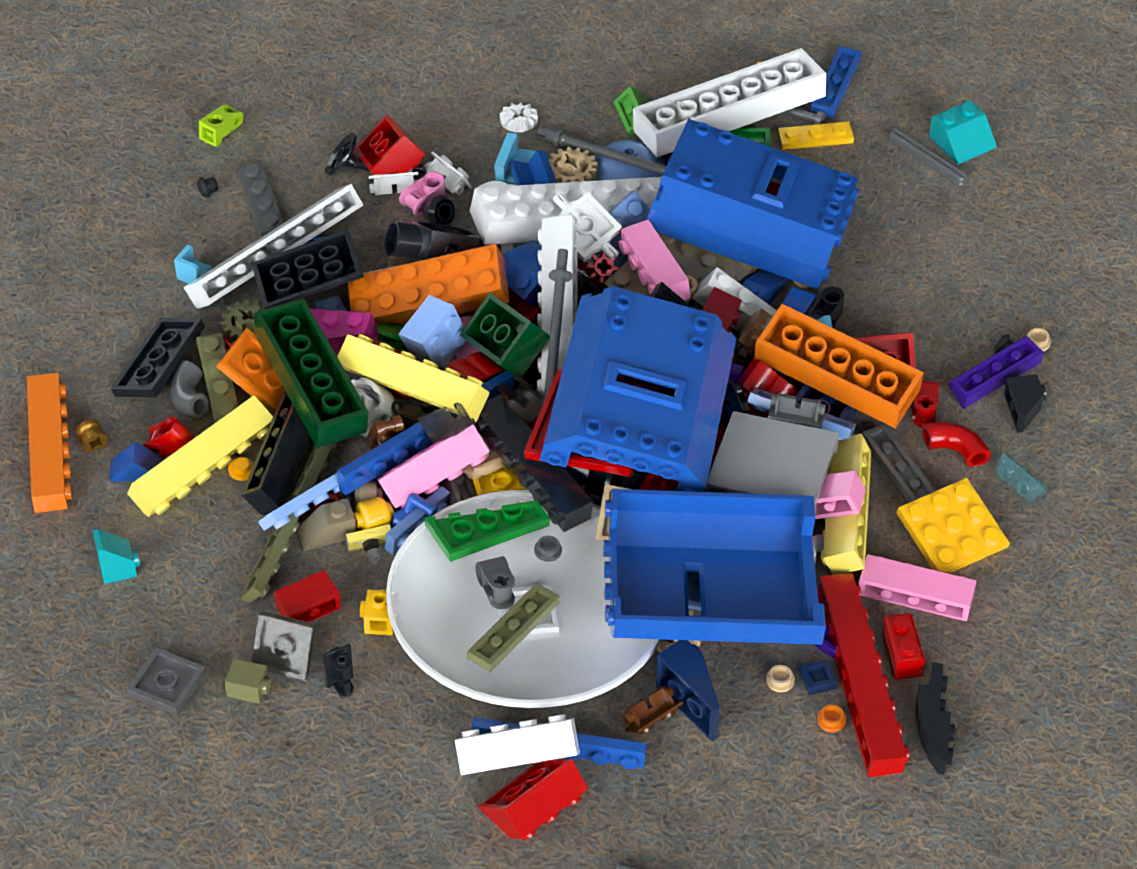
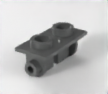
(784, 409)

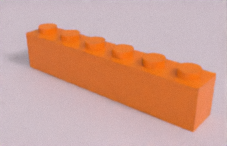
(47, 443)

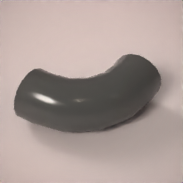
(184, 392)

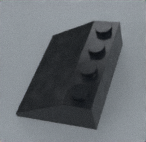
(307, 269)

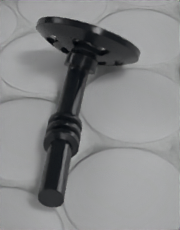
(344, 156)

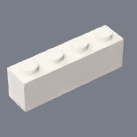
(518, 745)

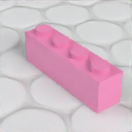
(652, 259)
(433, 465)
(840, 495)
(917, 587)

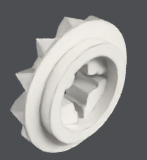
(518, 124)

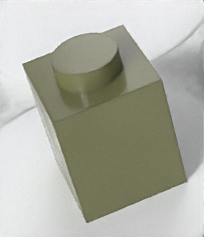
(247, 681)

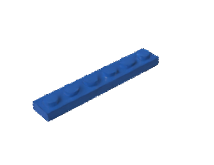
(595, 748)

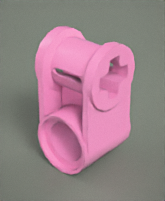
(422, 190)

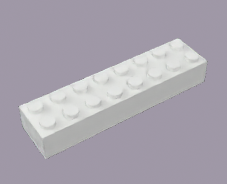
(731, 100)
(517, 211)

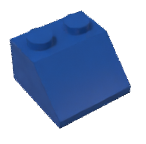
(522, 271)

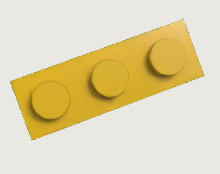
(815, 135)

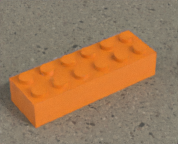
(455, 278)
(838, 365)

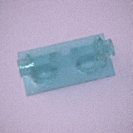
(1019, 478)

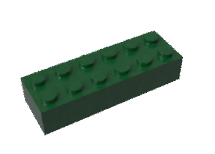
(310, 372)

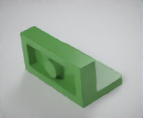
(626, 102)

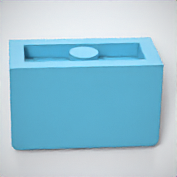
(509, 152)

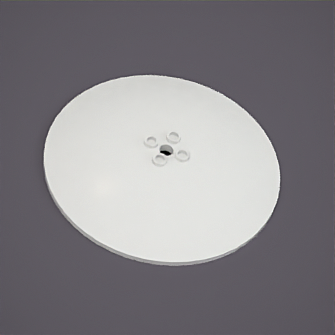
(444, 611)

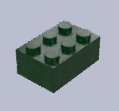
(505, 335)

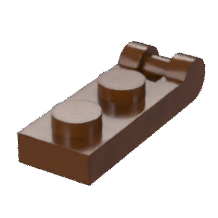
(383, 431)

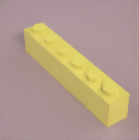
(412, 377)
(200, 456)
(847, 534)

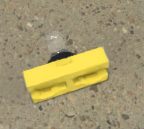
(369, 541)

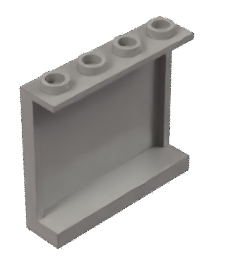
(772, 458)

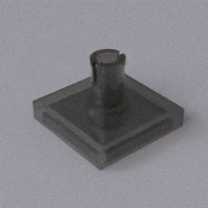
(284, 645)

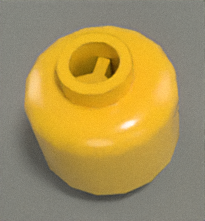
(373, 513)

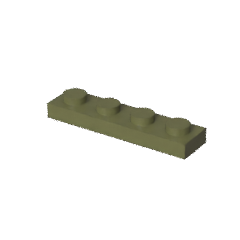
(218, 385)
(513, 627)

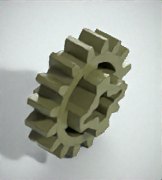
(242, 316)

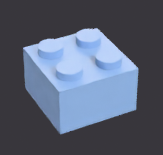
(434, 332)

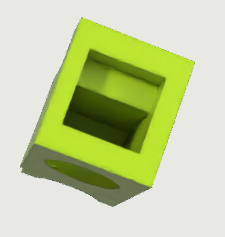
(219, 124)

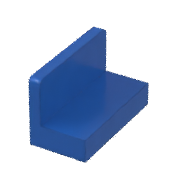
(535, 171)

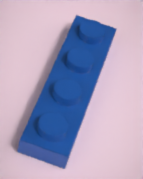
(837, 81)

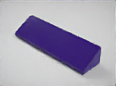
(993, 371)

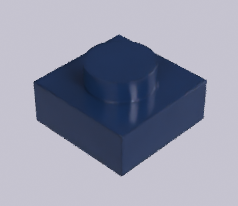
(817, 677)

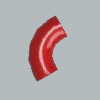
(956, 438)

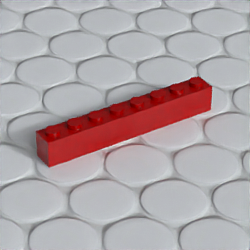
(862, 676)

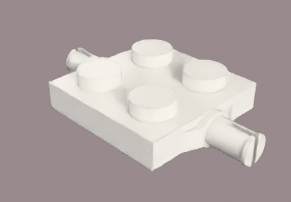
(593, 225)

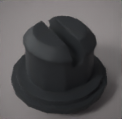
(207, 186)
(1003, 342)

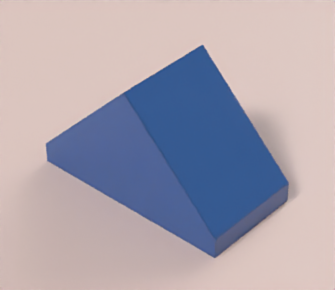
(133, 463)

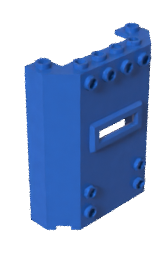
(718, 202)
(631, 424)
(749, 558)

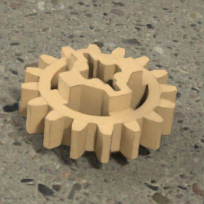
(573, 166)

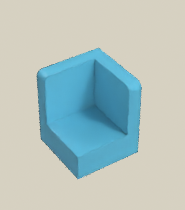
(187, 267)

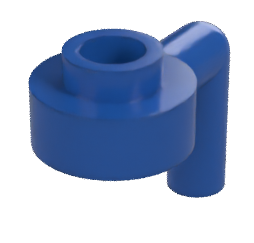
(411, 503)

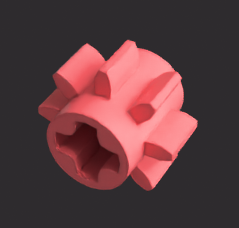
(596, 272)

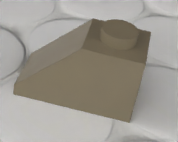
(327, 525)

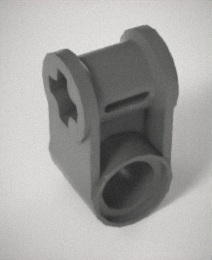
(496, 581)

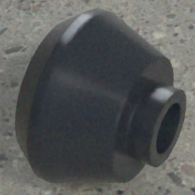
(439, 210)

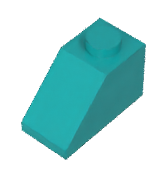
(115, 557)

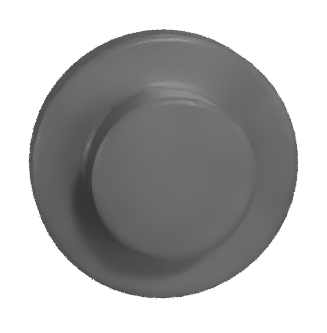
(548, 549)

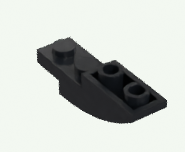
(934, 721)

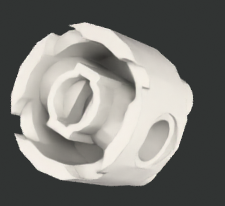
(376, 399)

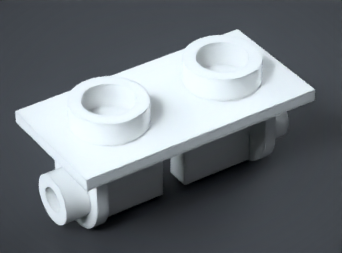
(455, 179)
(383, 182)

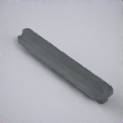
(928, 157)

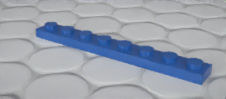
(400, 447)

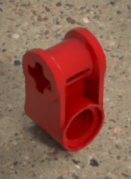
(925, 403)
(168, 437)

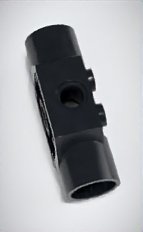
(428, 240)

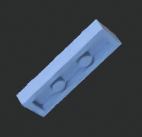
(405, 527)

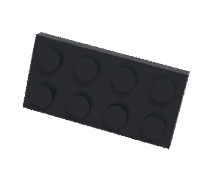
(158, 357)

